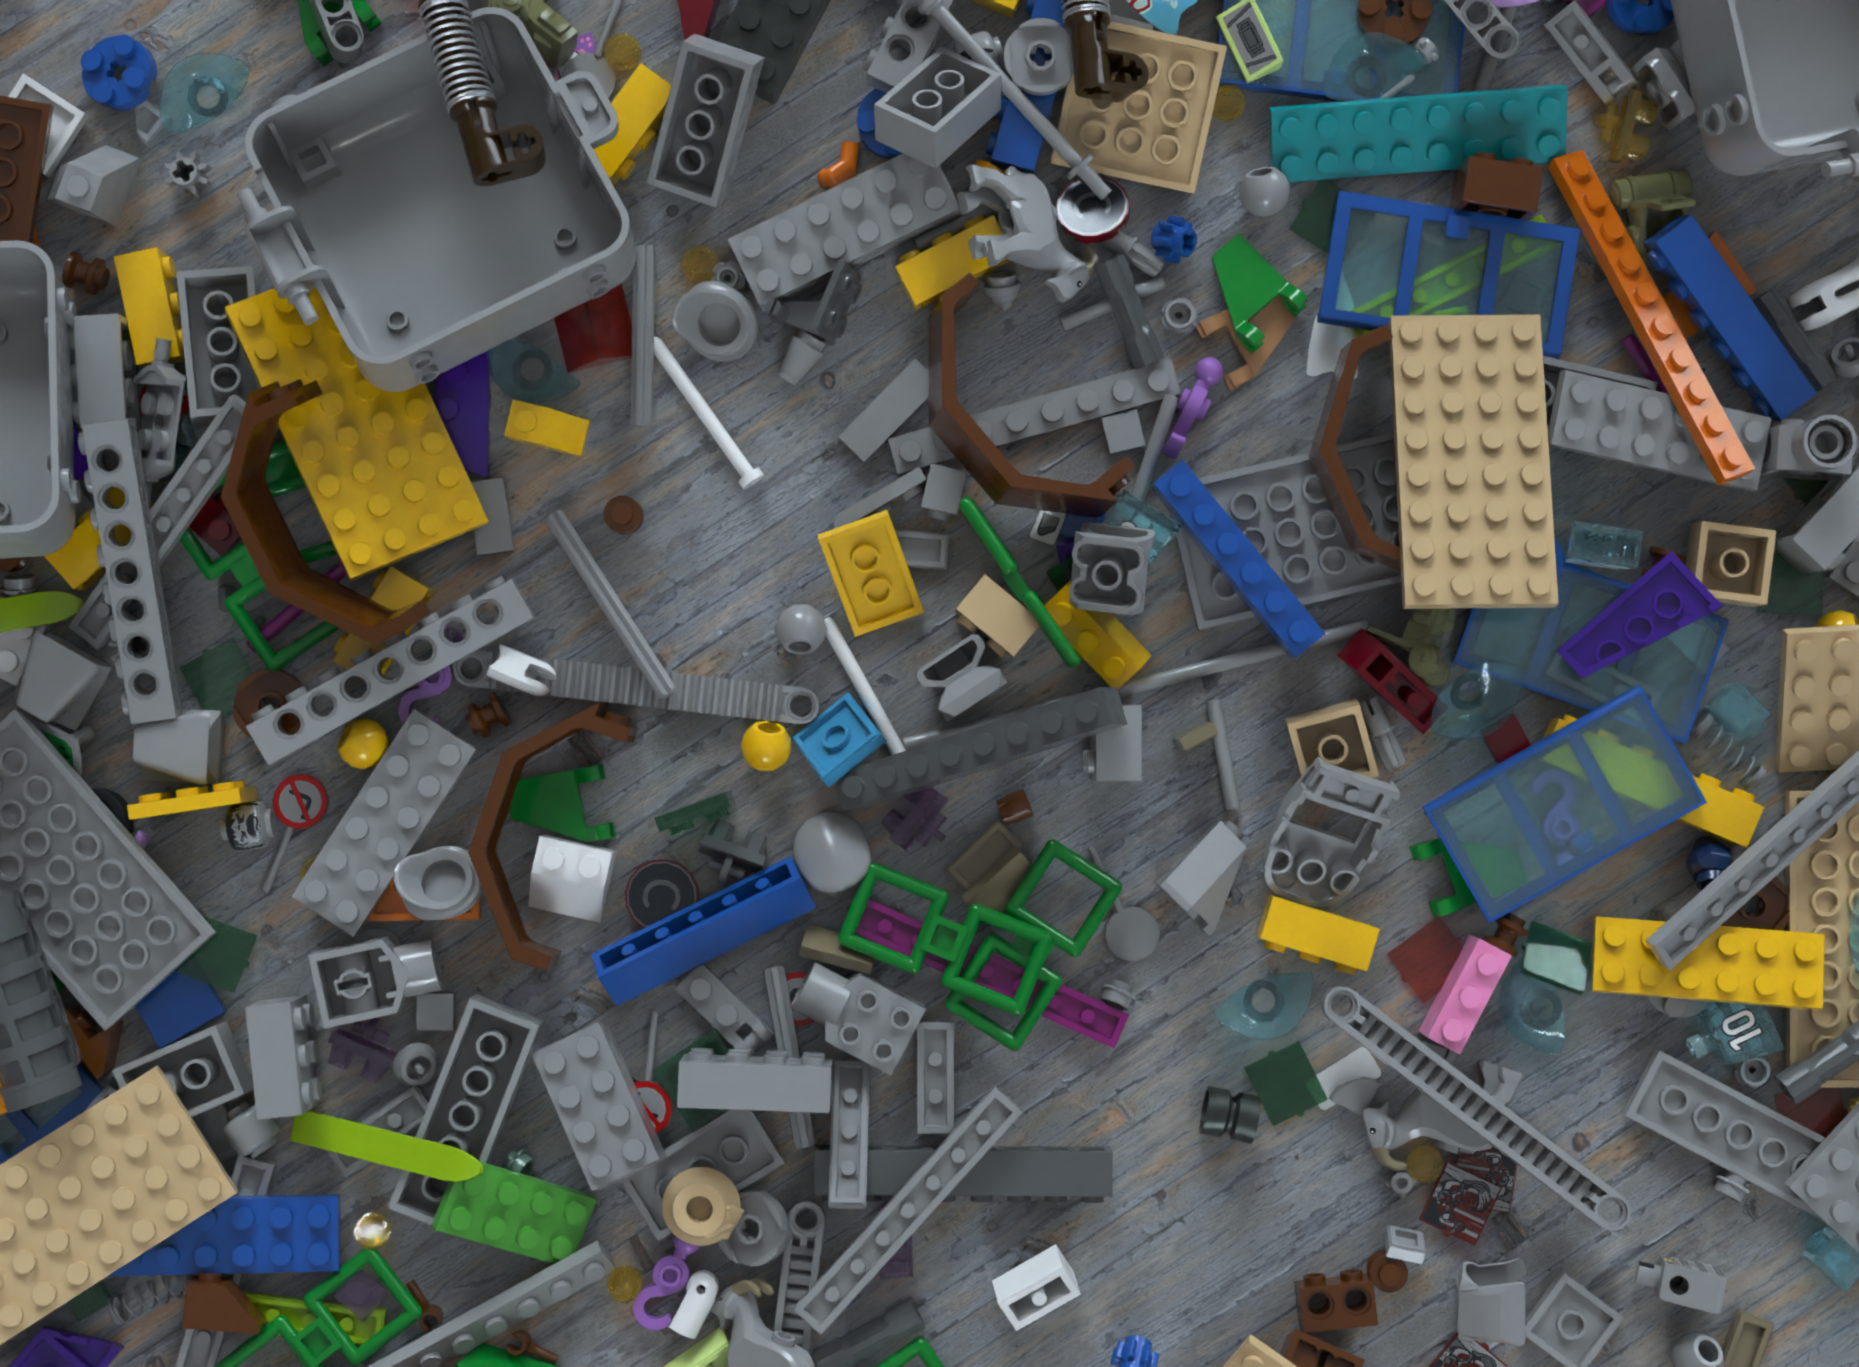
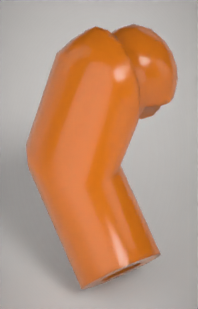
(843, 169)

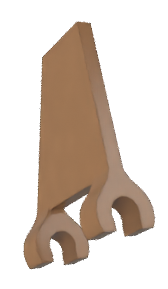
(1271, 321)

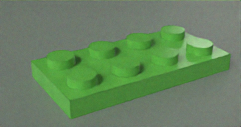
(516, 1213)

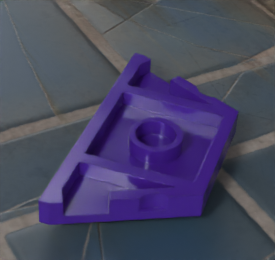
(66, 1349)

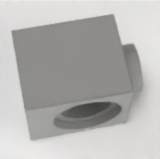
(943, 492)

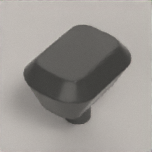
(223, 592)

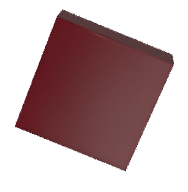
(1507, 740)

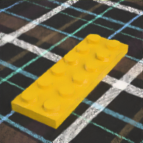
(1726, 967)

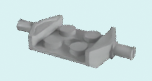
(160, 414)

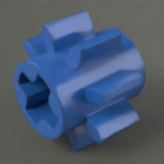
(1173, 239)
(1134, 1353)

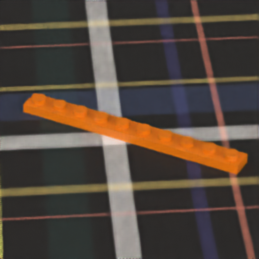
(1651, 317)

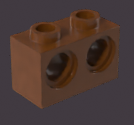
(1335, 1313)
(1309, 1351)

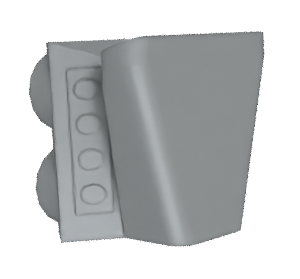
(1665, 83)
(1110, 568)
(960, 676)
(60, 680)
(181, 748)

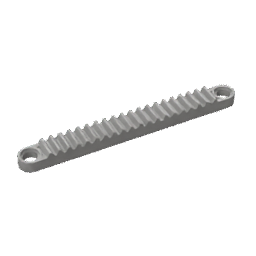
(631, 687)
(1476, 1108)
(799, 1271)

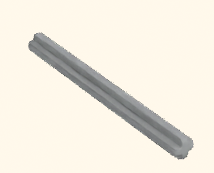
(610, 604)

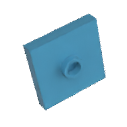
(838, 739)

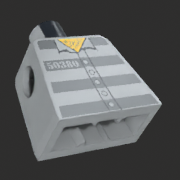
(1699, 1289)

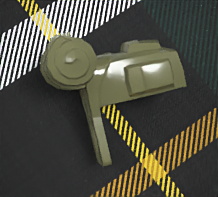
(548, 30)
(1651, 202)
(1423, 641)

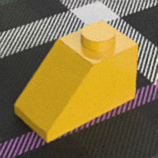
(546, 428)

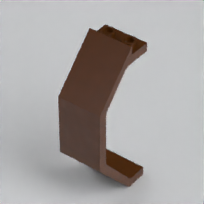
(979, 453)
(1327, 461)
(270, 539)
(494, 814)

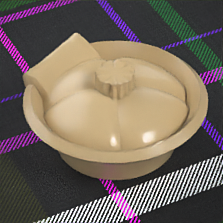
(701, 1206)

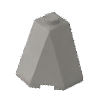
(96, 184)
(1205, 873)

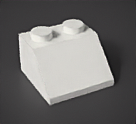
(571, 877)

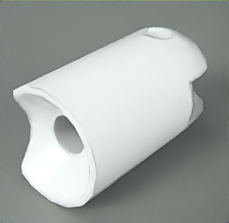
(521, 671)
(695, 1304)

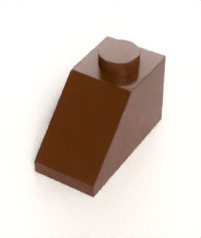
(219, 1306)

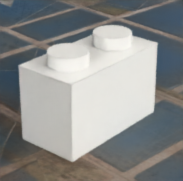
(1036, 1287)

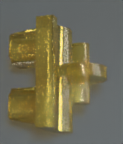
(1624, 142)

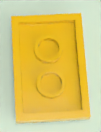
(870, 573)
(192, 799)

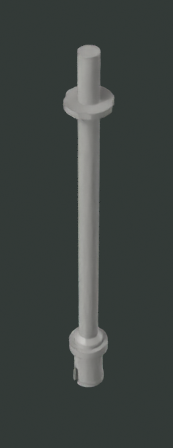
(1017, 97)

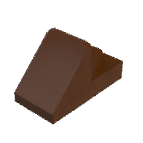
(96, 1049)

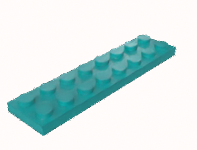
(1417, 132)

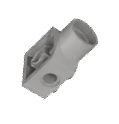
(1810, 449)
(372, 978)
(859, 1014)

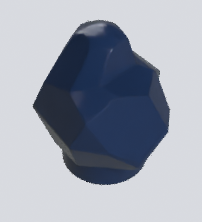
(1708, 860)

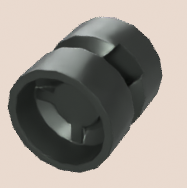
(1230, 1114)

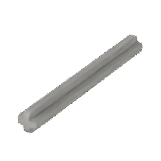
(643, 336)
(787, 1040)

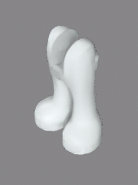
(1825, 289)

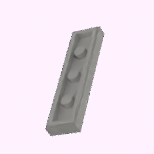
(849, 1134)

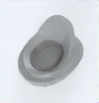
(716, 321)
(832, 853)
(438, 883)

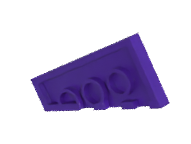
(465, 407)
(1646, 612)

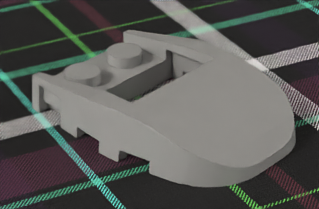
(1317, 864)

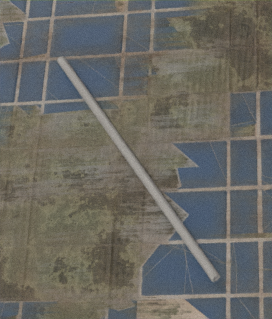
(1158, 679)

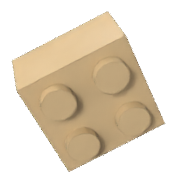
(1732, 561)
(996, 617)
(1335, 735)

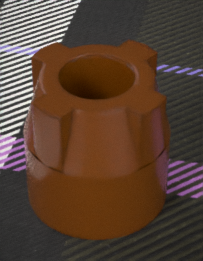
(1015, 807)

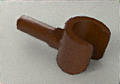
(428, 1309)
(530, 1347)

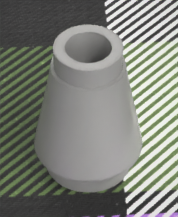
(801, 356)

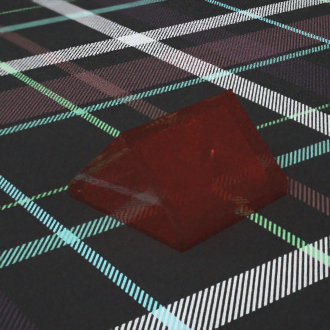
(596, 332)

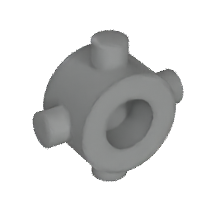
(1426, 49)
(1400, 1182)

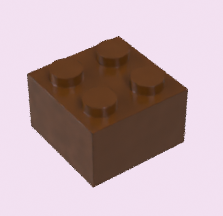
(1497, 186)

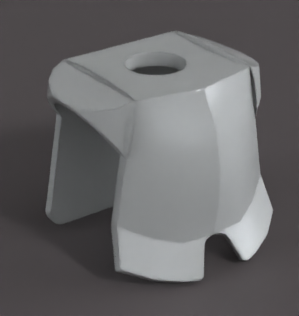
(1491, 1302)

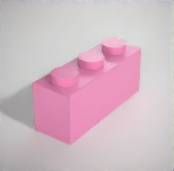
(1464, 994)

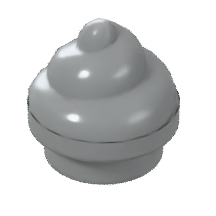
(1002, 288)

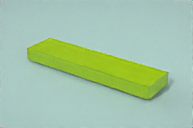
(299, 1315)

